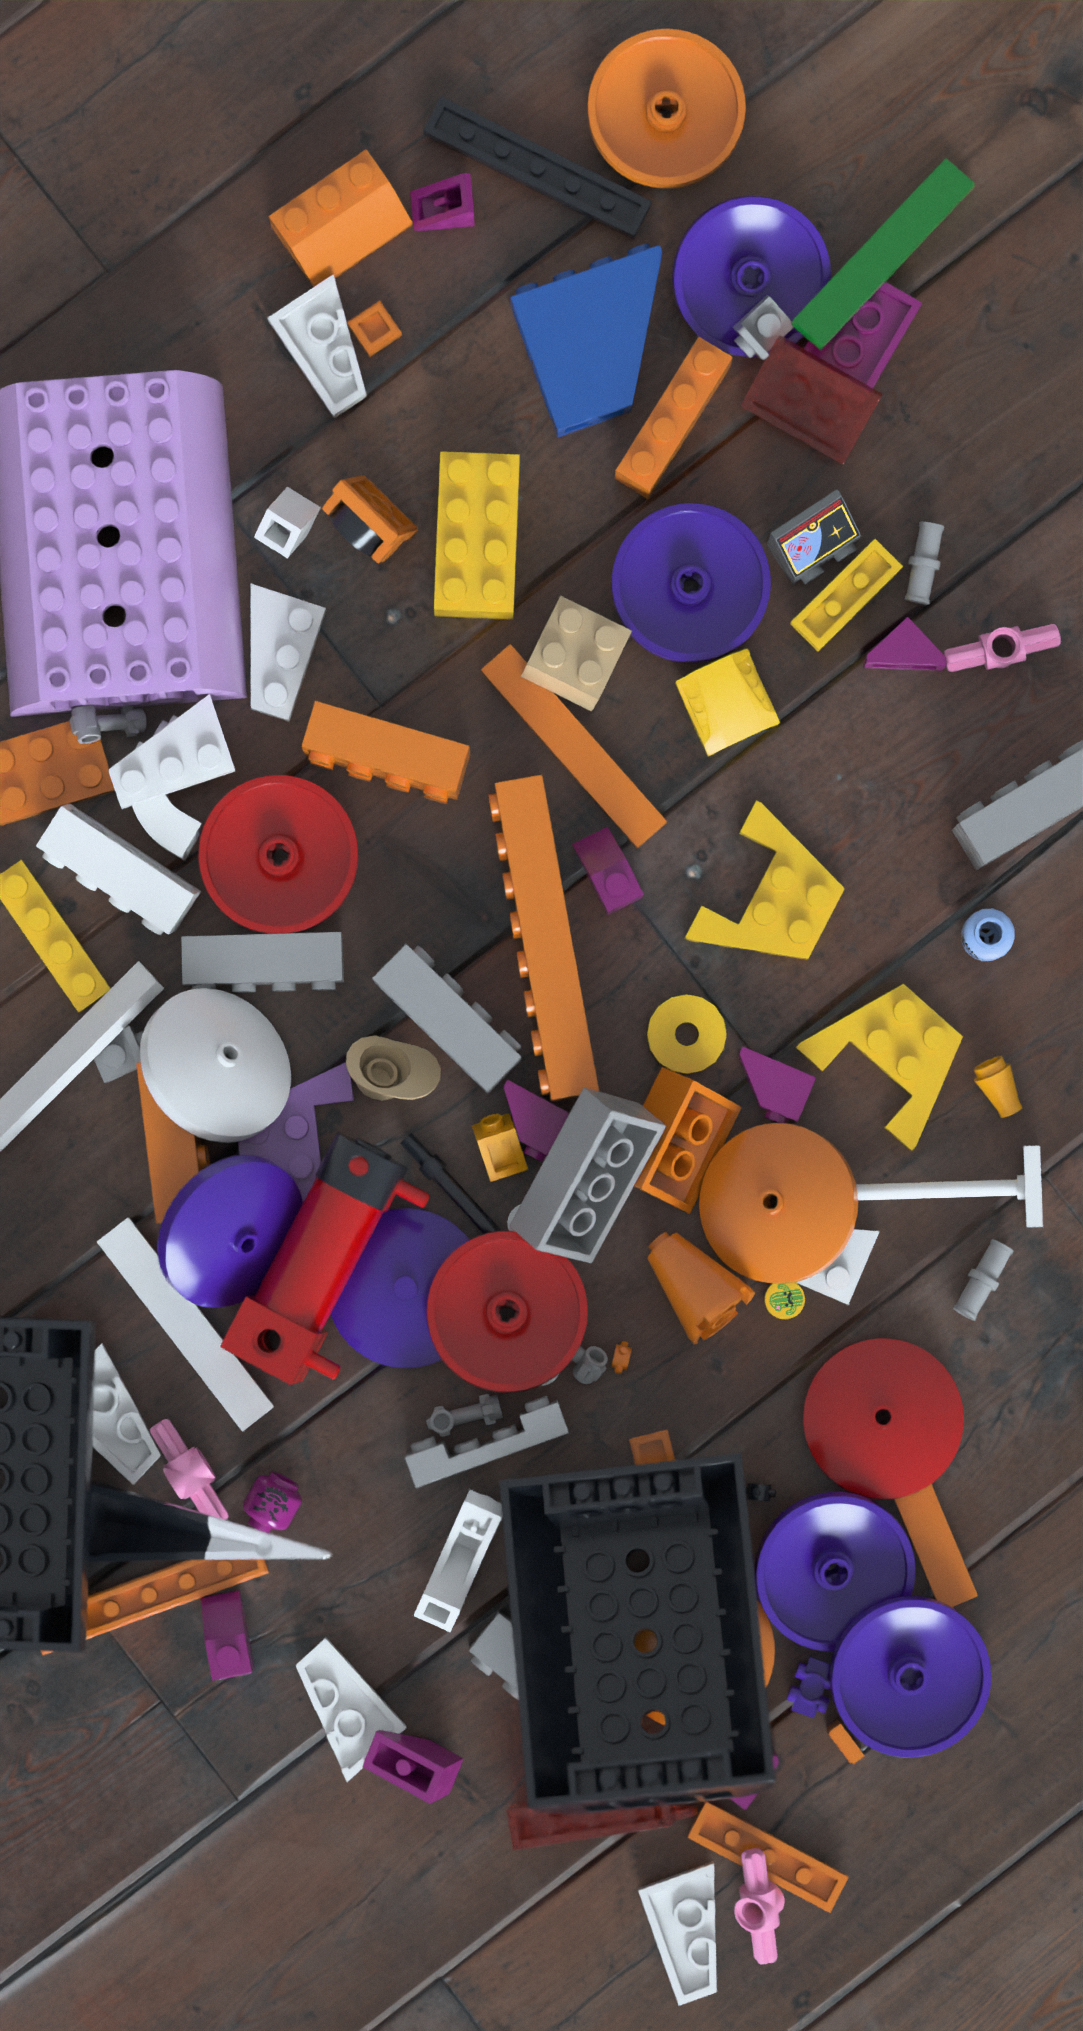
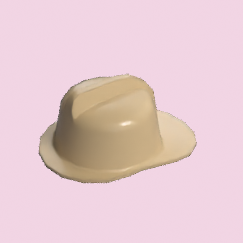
(392, 1069)

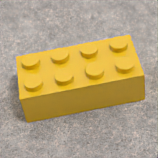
(476, 535)

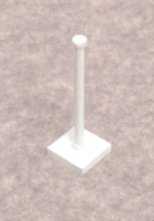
(1025, 1187)

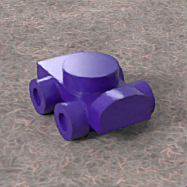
(808, 1696)

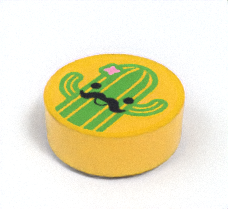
(784, 1300)

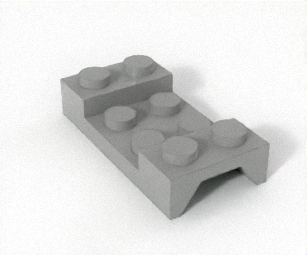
(432, 1460)

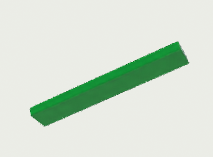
(882, 254)

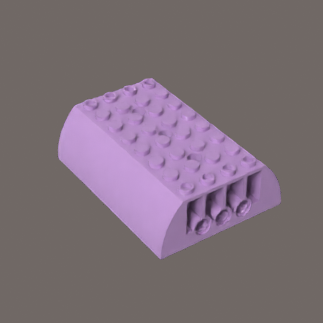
(173, 552)

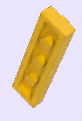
(51, 937)

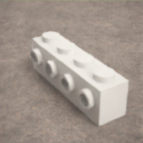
(117, 869)

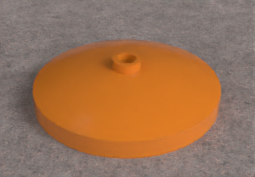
(671, 73)
(813, 1208)

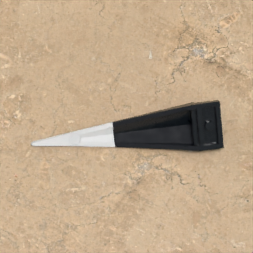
(148, 1529)

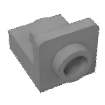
(761, 328)
(120, 1055)

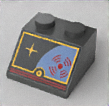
(814, 539)

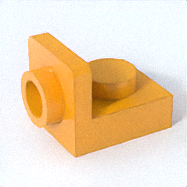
(499, 1146)

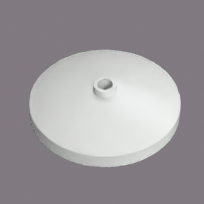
(215, 1065)

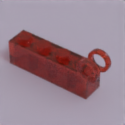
(538, 1829)

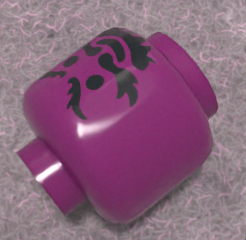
(272, 1502)

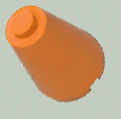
(696, 1286)

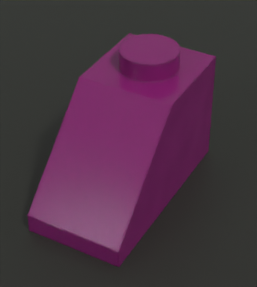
(608, 870)
(776, 1086)
(535, 1120)
(226, 1635)
(413, 1764)

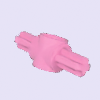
(1021, 641)
(188, 1470)
(759, 1906)

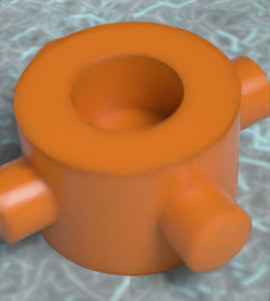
(621, 1357)

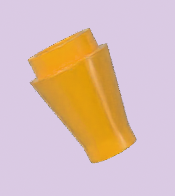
(998, 1085)

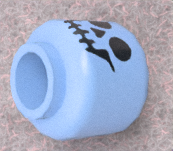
(999, 927)

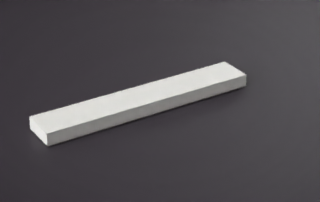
(76, 1050)
(185, 1325)

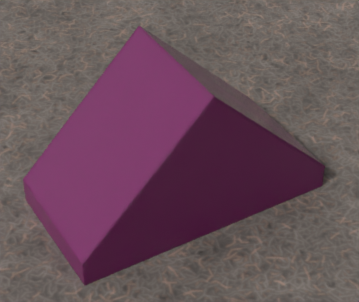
(443, 204)
(906, 650)

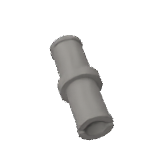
(924, 563)
(983, 1279)

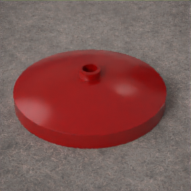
(271, 817)
(496, 1274)
(892, 1457)

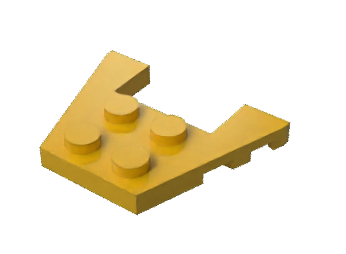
(788, 904)
(904, 1042)

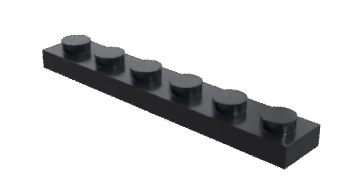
(537, 167)

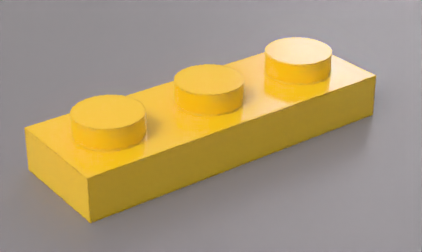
(846, 595)

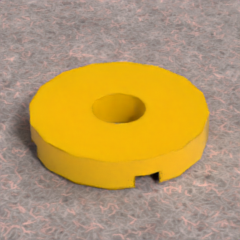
(710, 1034)

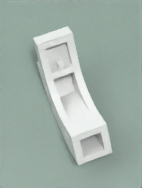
(166, 823)
(459, 1560)

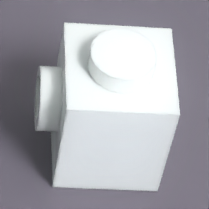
(287, 522)

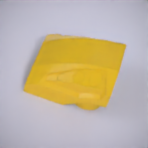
(727, 701)

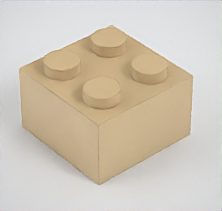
(576, 653)

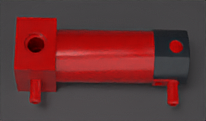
(317, 1259)

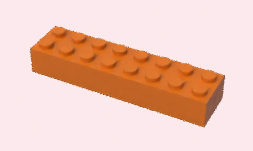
(545, 937)

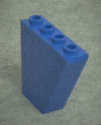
(589, 336)

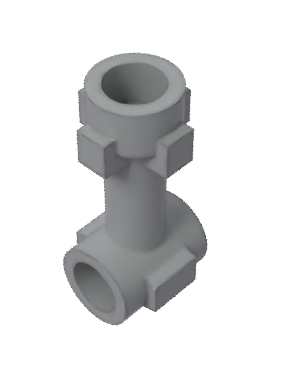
(88, 725)
(589, 1364)
(443, 1420)

